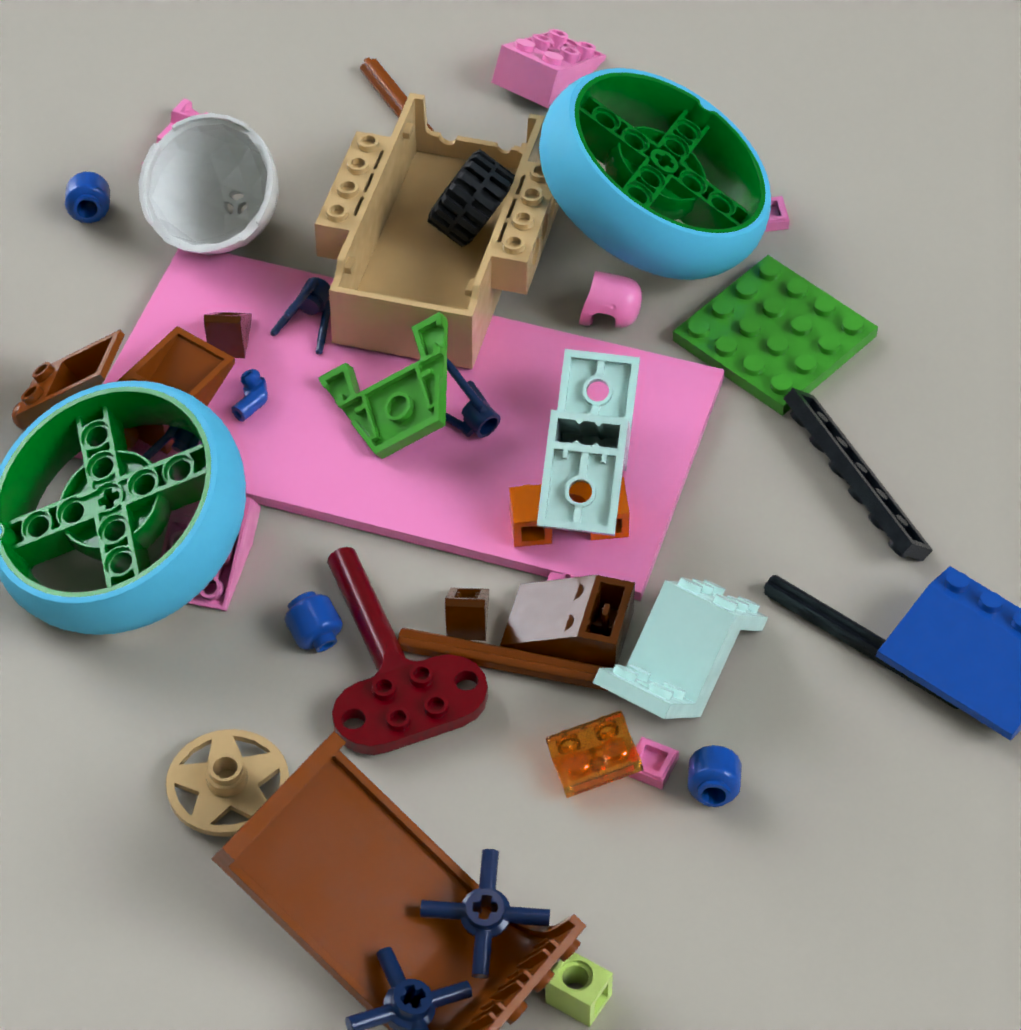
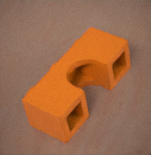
(524, 513)

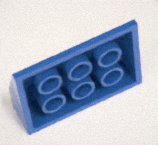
(964, 649)

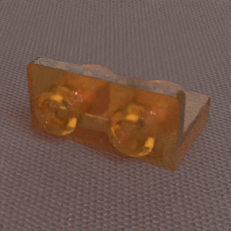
(594, 754)

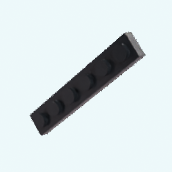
(862, 481)

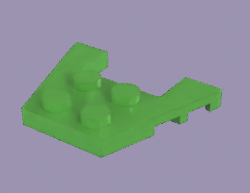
(404, 404)

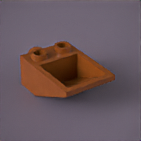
(181, 363)
(65, 378)

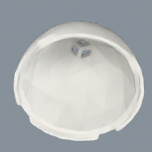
(196, 174)

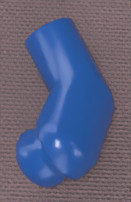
(254, 395)

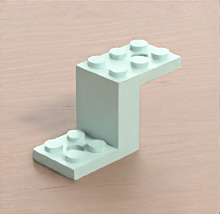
(588, 442)
(682, 649)

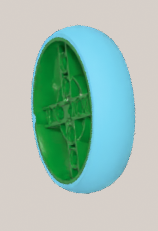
(657, 160)
(118, 506)

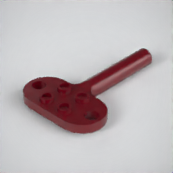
(405, 697)

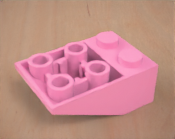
(544, 65)
(221, 588)

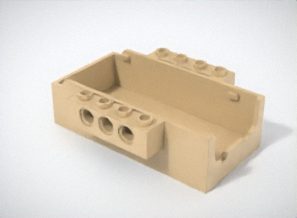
(401, 267)

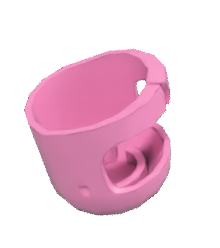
(612, 296)

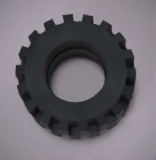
(471, 198)

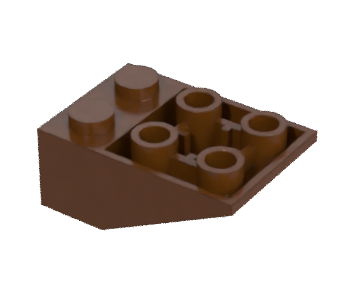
(572, 618)

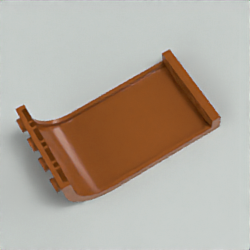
(350, 879)

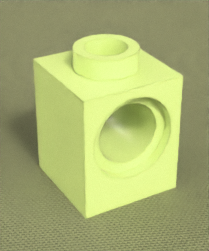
(581, 1003)

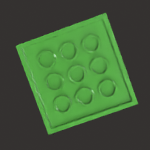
(775, 333)

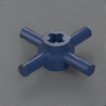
(500, 917)
(408, 1002)

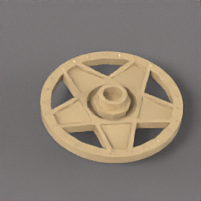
(223, 781)

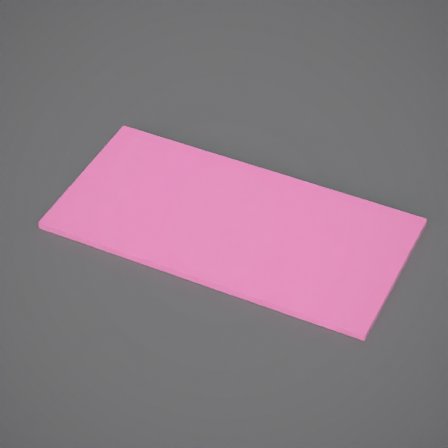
(445, 486)

